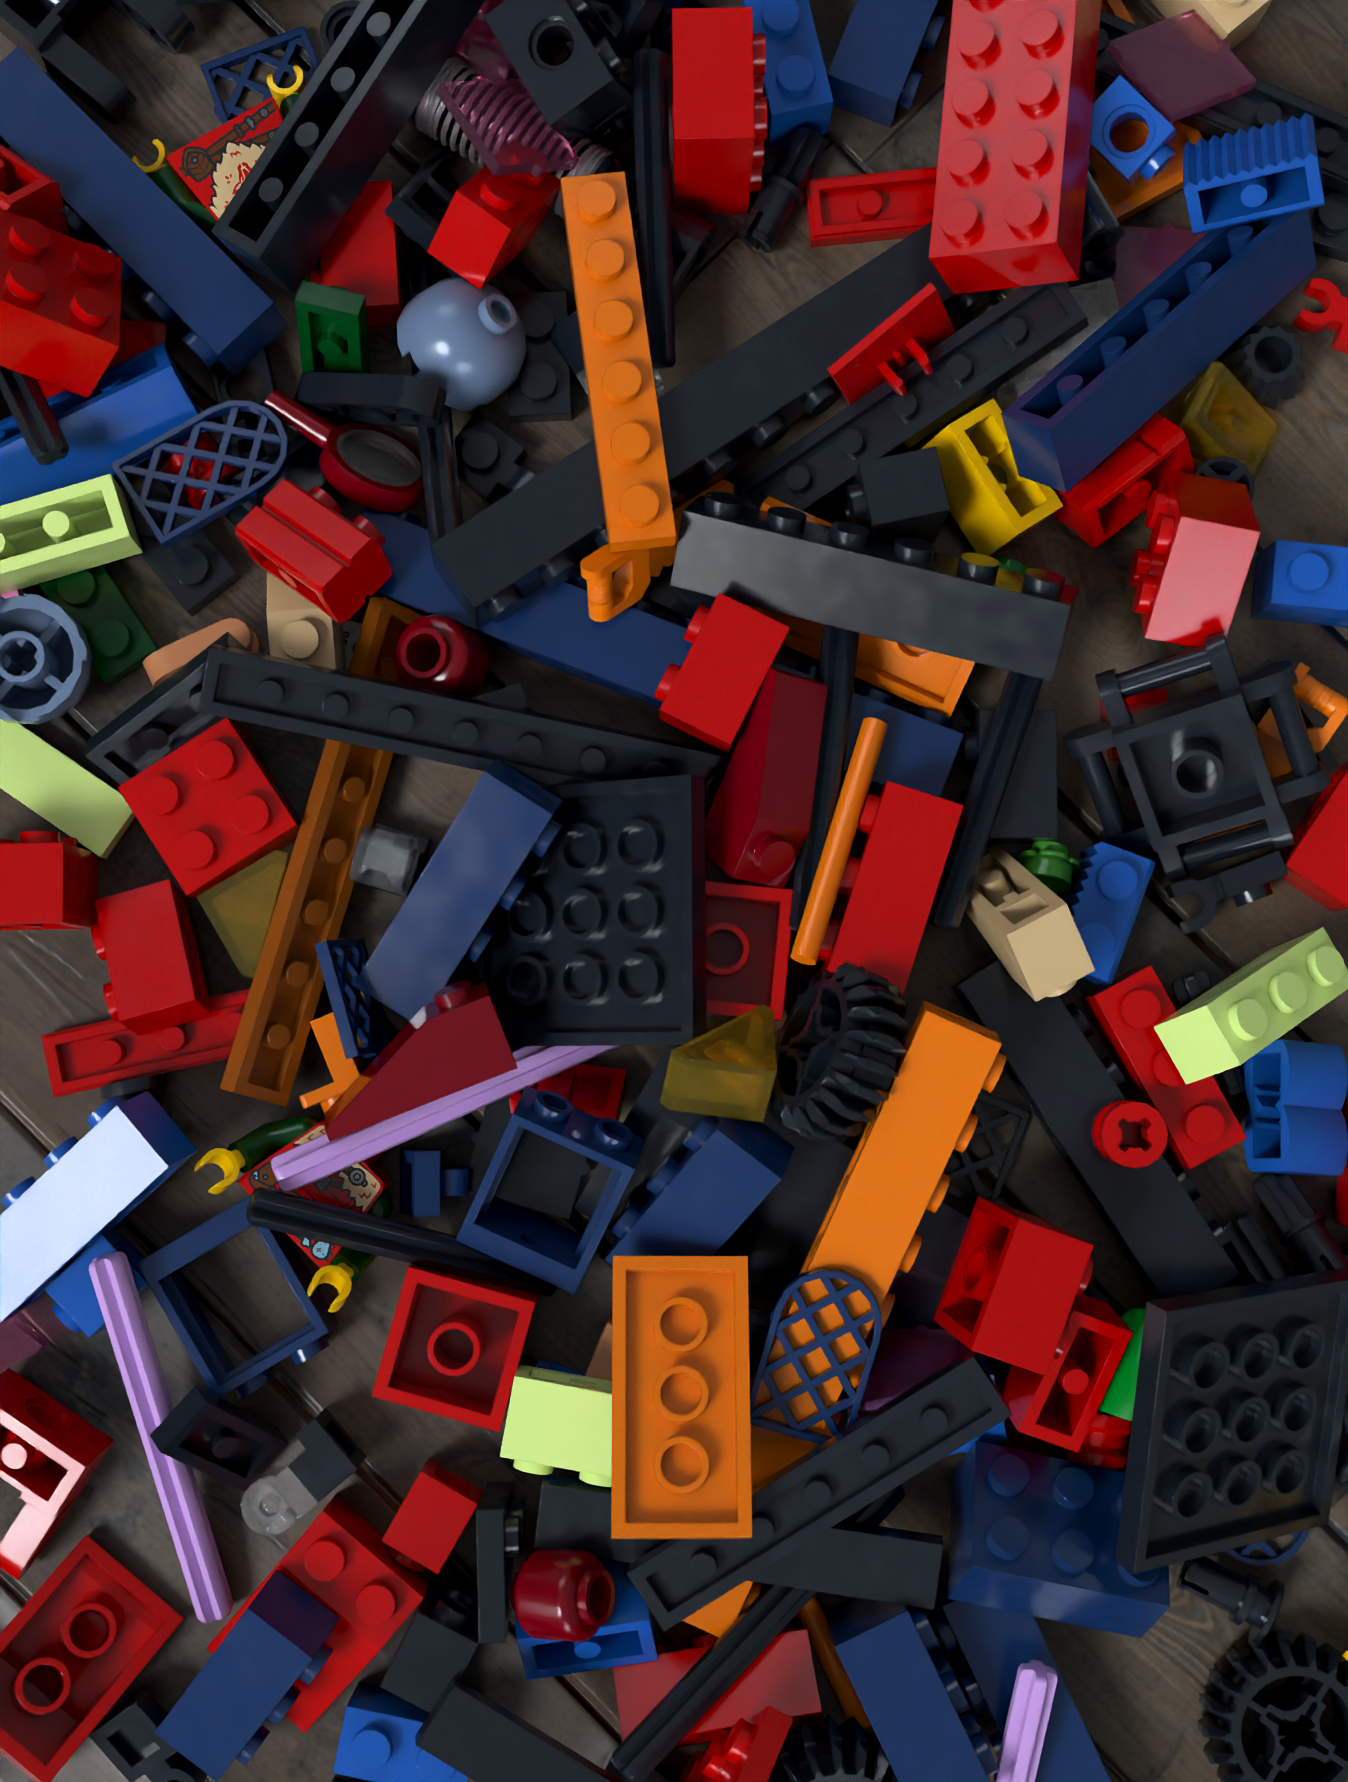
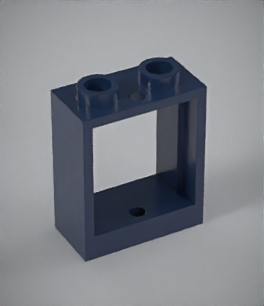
(528, 1239)
(191, 1325)

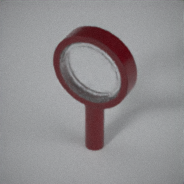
(358, 458)

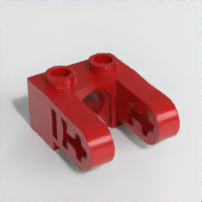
(48, 1458)

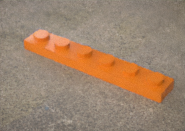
(617, 362)

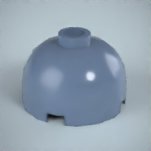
(463, 340)
(41, 660)

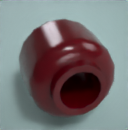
(442, 656)
(562, 1595)

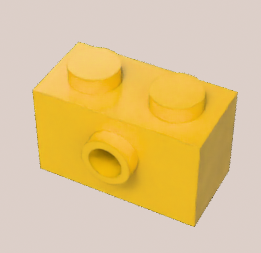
(984, 483)

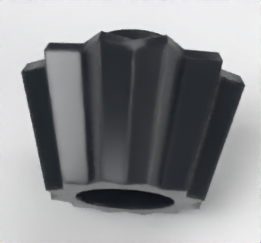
(1266, 364)

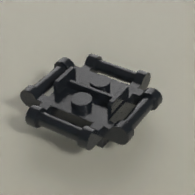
(1197, 760)

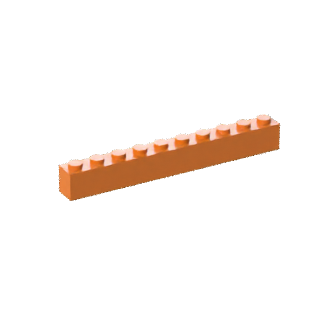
(873, 1228)

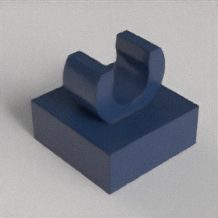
(425, 1181)

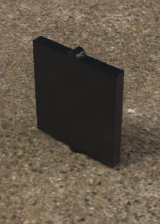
(539, 1172)

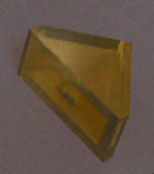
(1225, 420)
(244, 908)
(725, 1069)

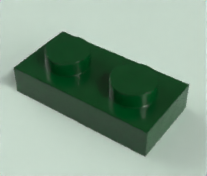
(332, 329)
(107, 618)

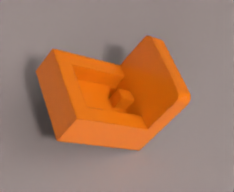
(342, 1070)

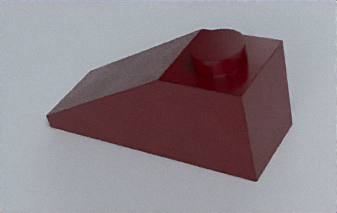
(769, 783)
(433, 1056)

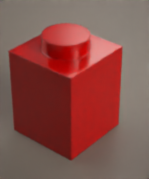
(431, 1518)

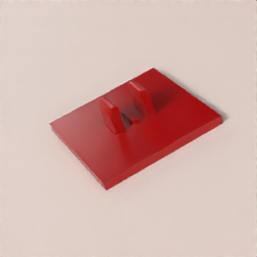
(893, 346)

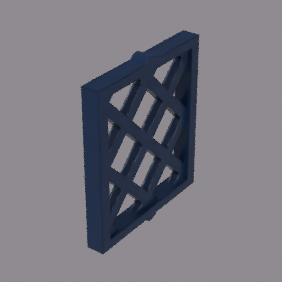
(251, 55)
(345, 1015)

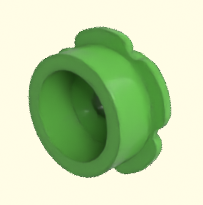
(1050, 864)

